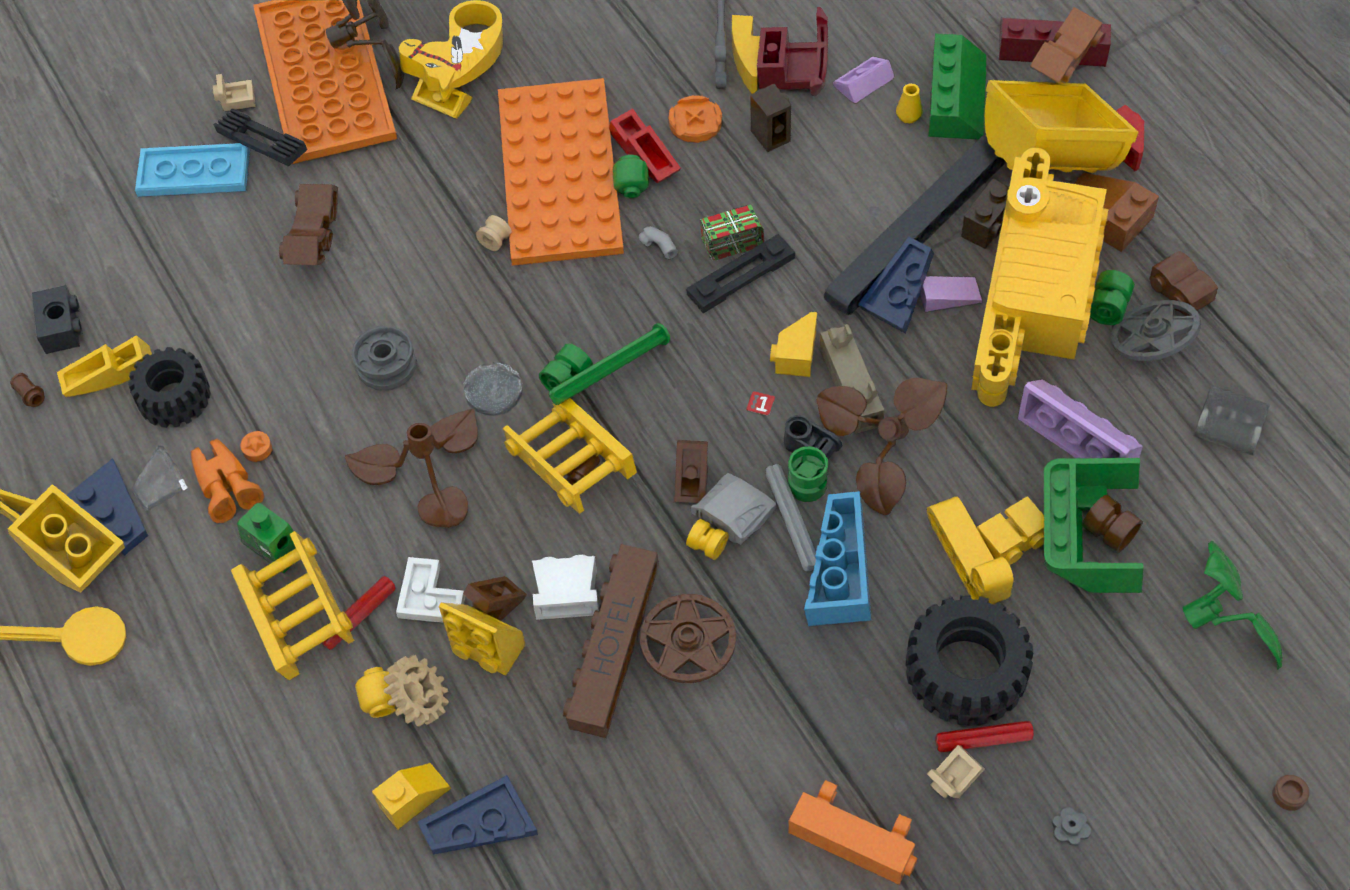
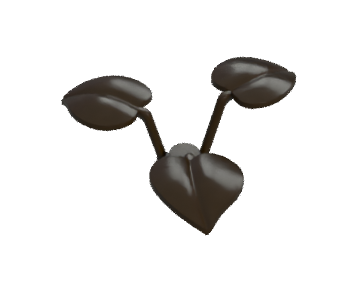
(345, 31)

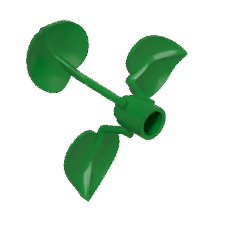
(1208, 606)

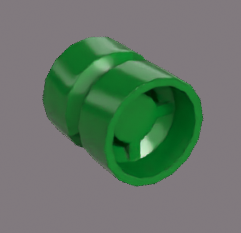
(1111, 297)
(566, 364)
(807, 474)

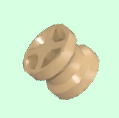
(493, 233)

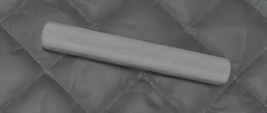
(791, 516)

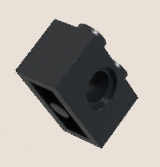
(56, 319)

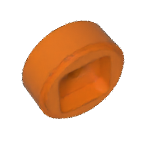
(256, 446)

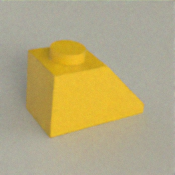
(795, 347)
(409, 793)

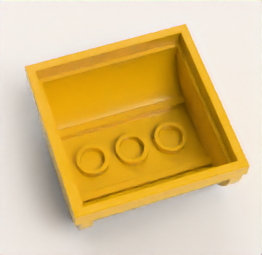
(1060, 118)

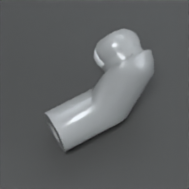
(661, 238)

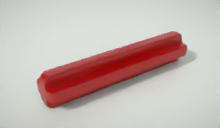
(364, 606)
(985, 736)

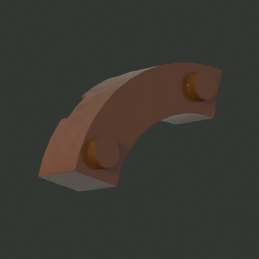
(310, 230)

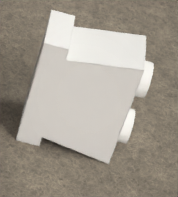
(565, 587)

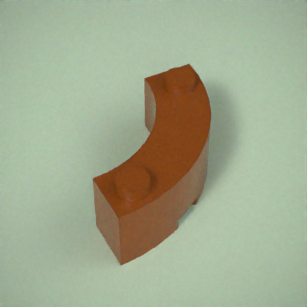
(1072, 42)

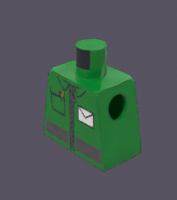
(261, 532)

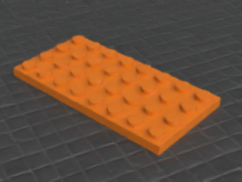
(322, 92)
(559, 172)

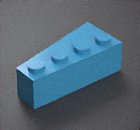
(840, 572)

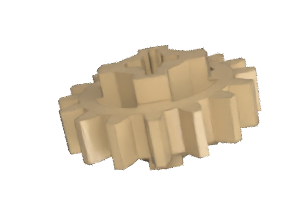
(416, 690)

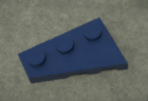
(899, 285)
(110, 503)

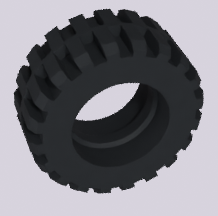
(977, 623)

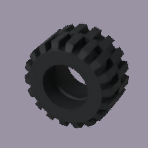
(164, 369)

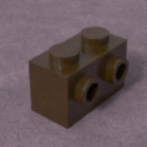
(770, 117)
(986, 215)

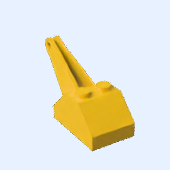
(60, 536)

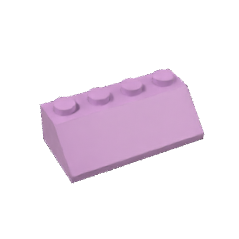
(1072, 424)

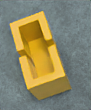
(1016, 534)

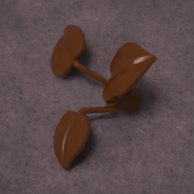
(920, 405)
(379, 462)

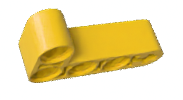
(969, 553)

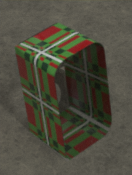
(731, 232)

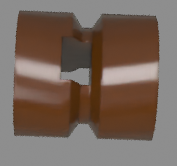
(1109, 521)

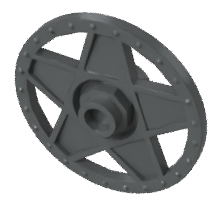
(1156, 331)

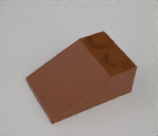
(1128, 208)

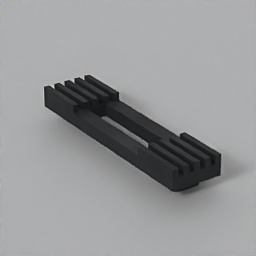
(236, 124)
(709, 293)

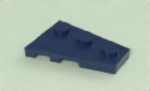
(479, 819)

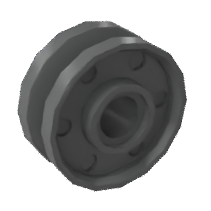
(384, 357)

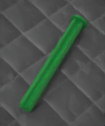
(610, 364)

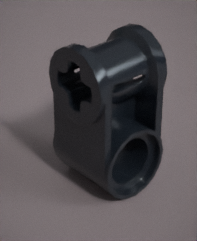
(811, 436)

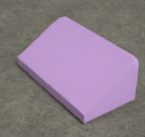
(864, 79)

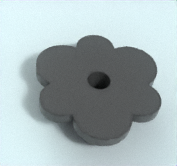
(1064, 832)

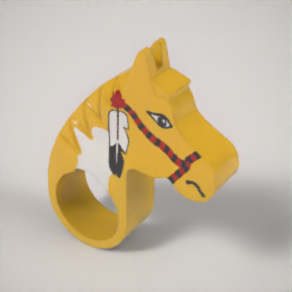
(462, 56)

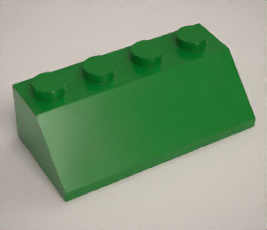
(957, 88)

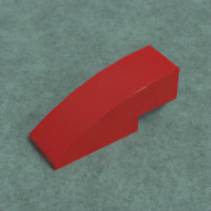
(643, 141)

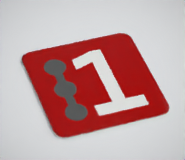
(760, 403)

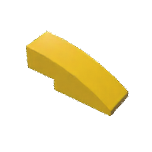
(745, 50)
(102, 368)

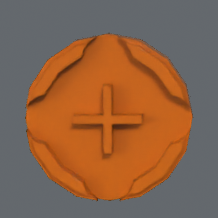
(695, 119)

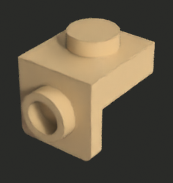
(235, 94)
(955, 773)

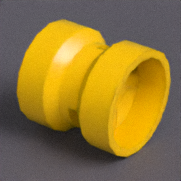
(707, 539)

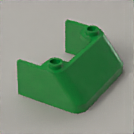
(1074, 487)

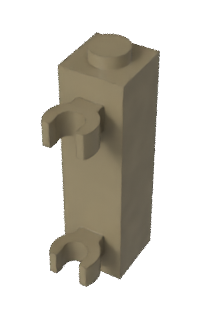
(849, 370)

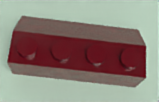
(1023, 39)

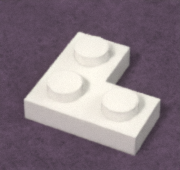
(419, 595)

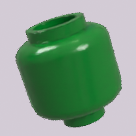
(630, 176)

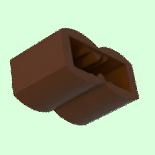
(1182, 281)

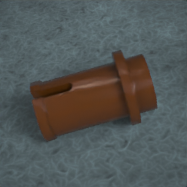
(30, 394)
(583, 469)

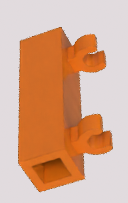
(852, 837)

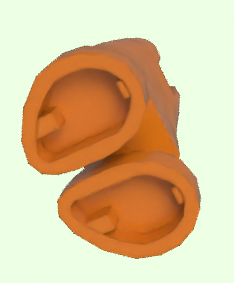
(221, 476)

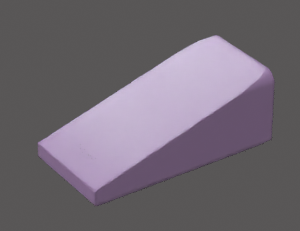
(949, 292)

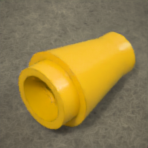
(909, 106)

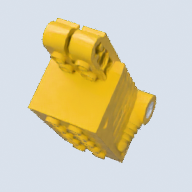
(1039, 274)

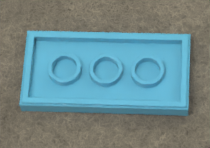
(192, 169)

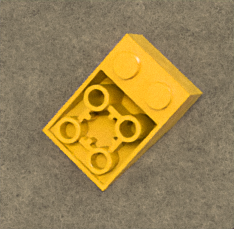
(481, 637)

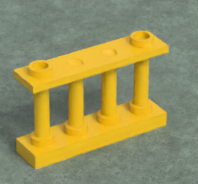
(581, 426)
(261, 606)

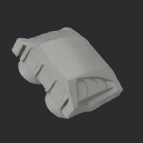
(735, 508)

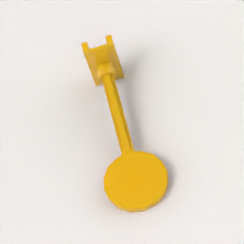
(87, 636)

